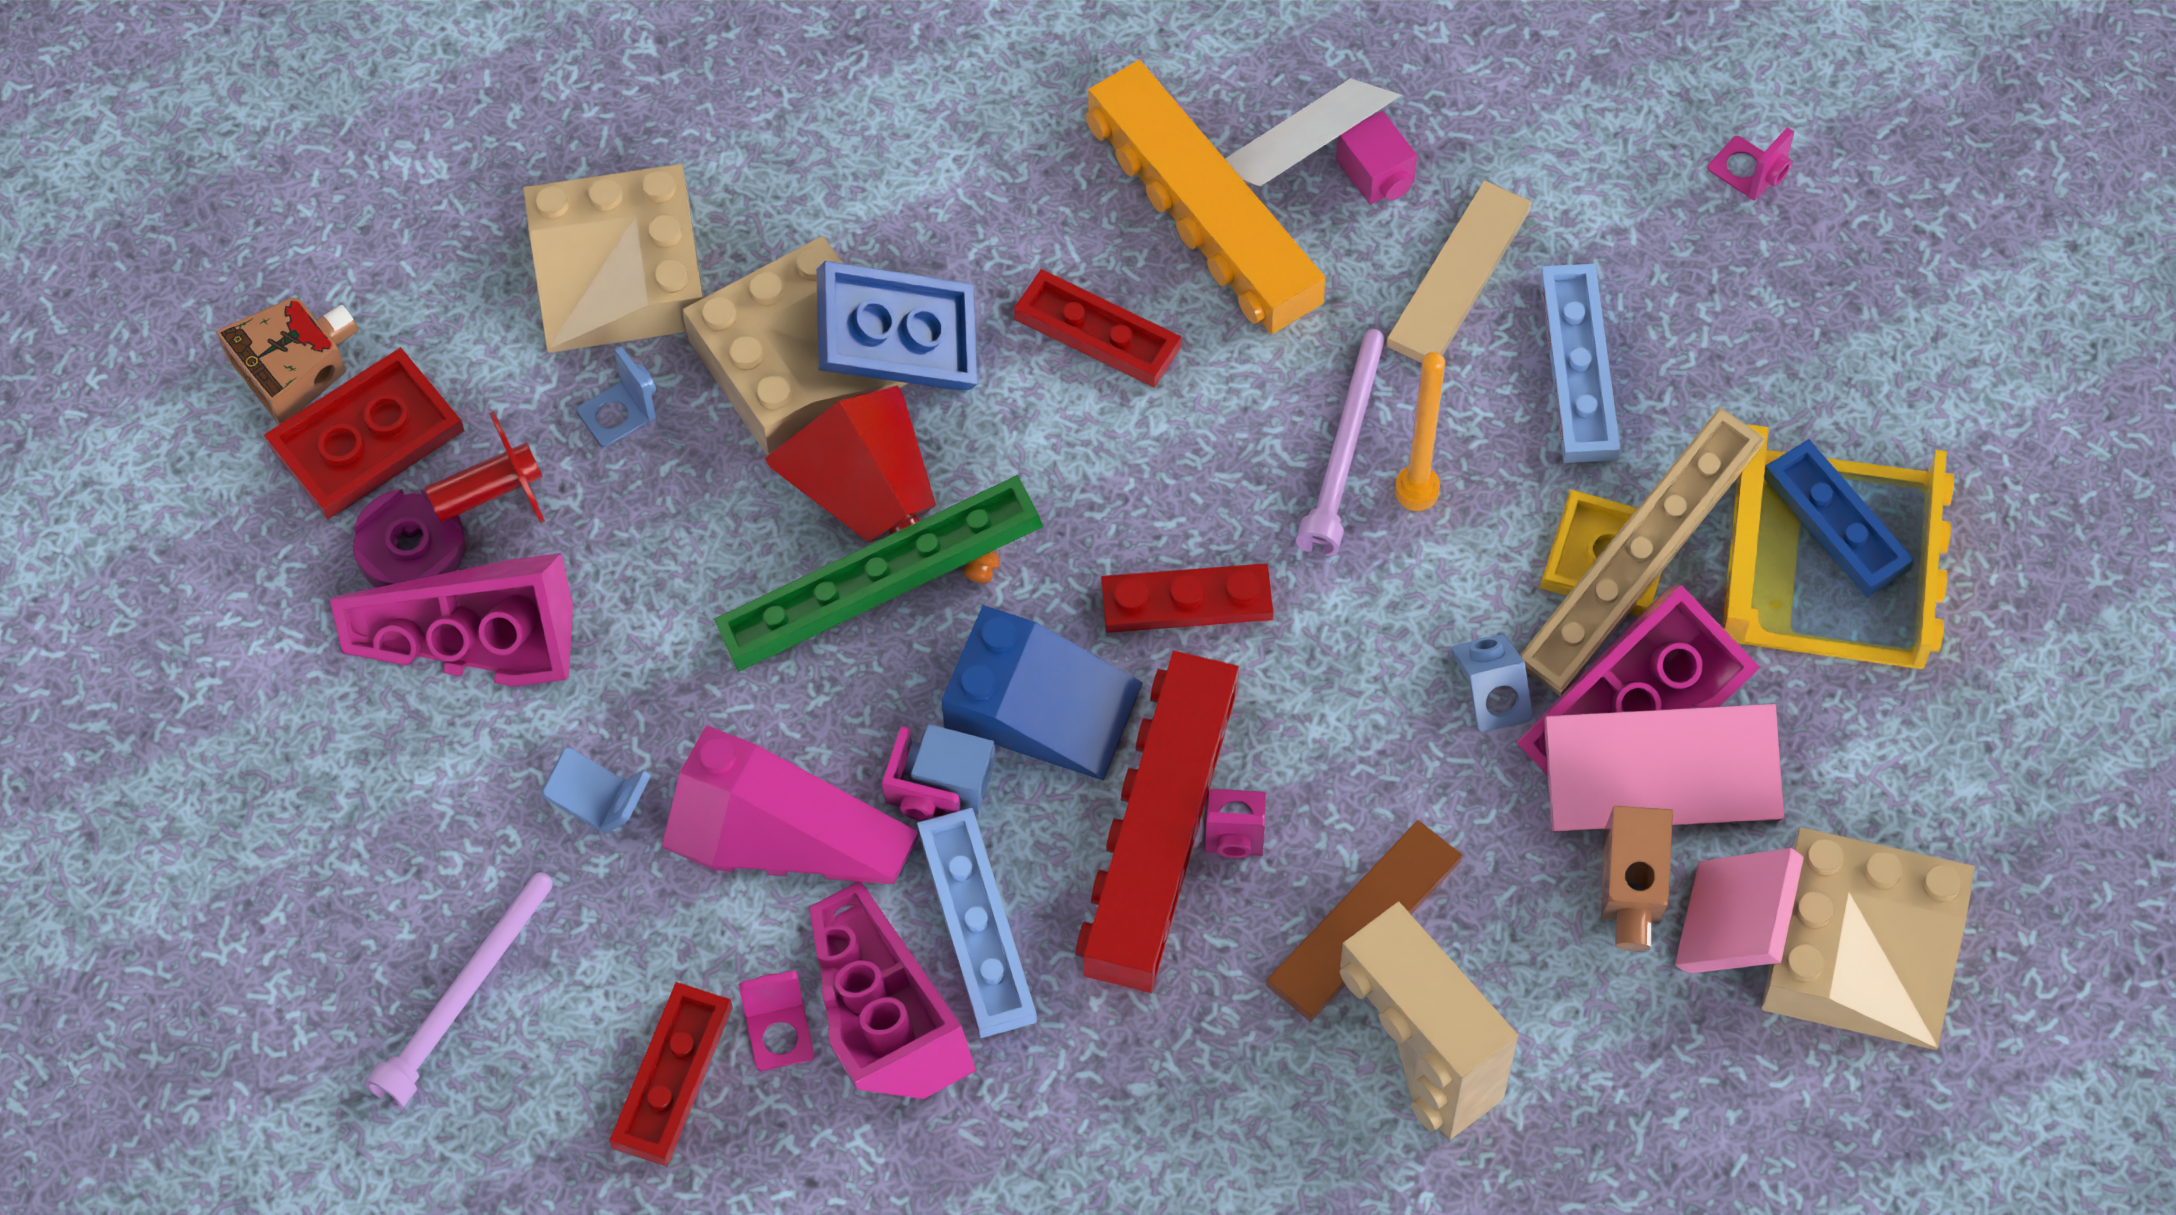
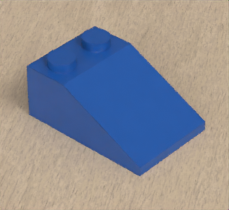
(1039, 694)

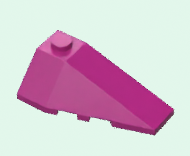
(485, 617)
(1660, 662)
(763, 813)
(881, 1005)

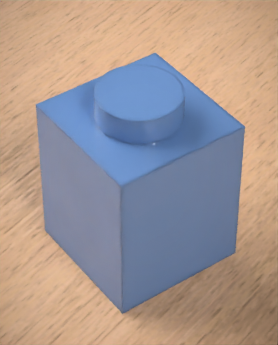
(953, 764)

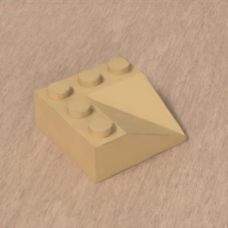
(613, 256)
(764, 346)
(1871, 939)
(1446, 1031)

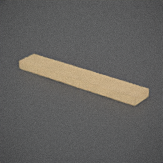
(1640, 551)

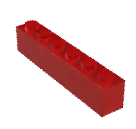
(1160, 821)

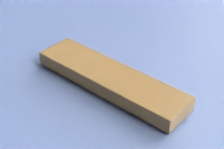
(1459, 272)

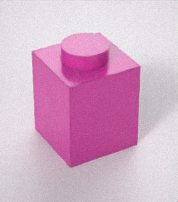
(1377, 158)

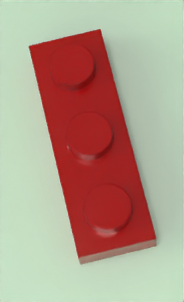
(1097, 328)
(1186, 598)
(671, 1074)

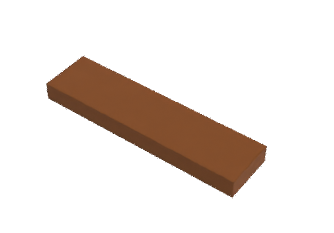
(1404, 874)

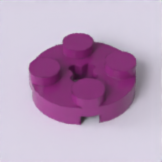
(411, 514)

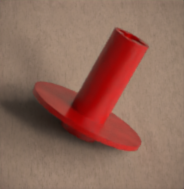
(487, 480)

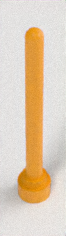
(1418, 484)

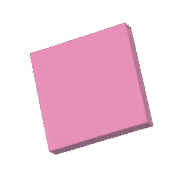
(1739, 911)

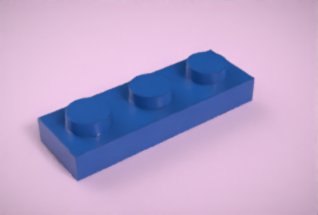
(1838, 518)

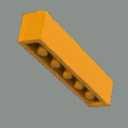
(1205, 198)

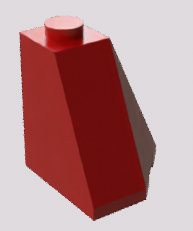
(860, 464)

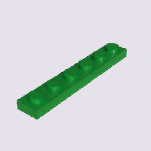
(878, 573)

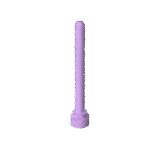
(1323, 523)
(400, 1072)

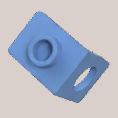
(632, 392)
(1492, 664)
(593, 791)

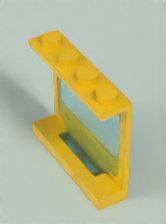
(1796, 596)

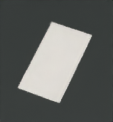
(1308, 130)

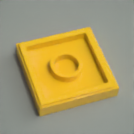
(1581, 537)

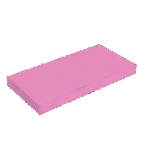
(1693, 760)

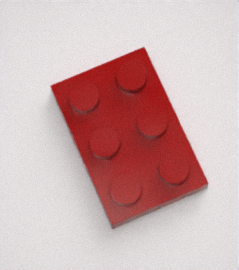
(364, 433)

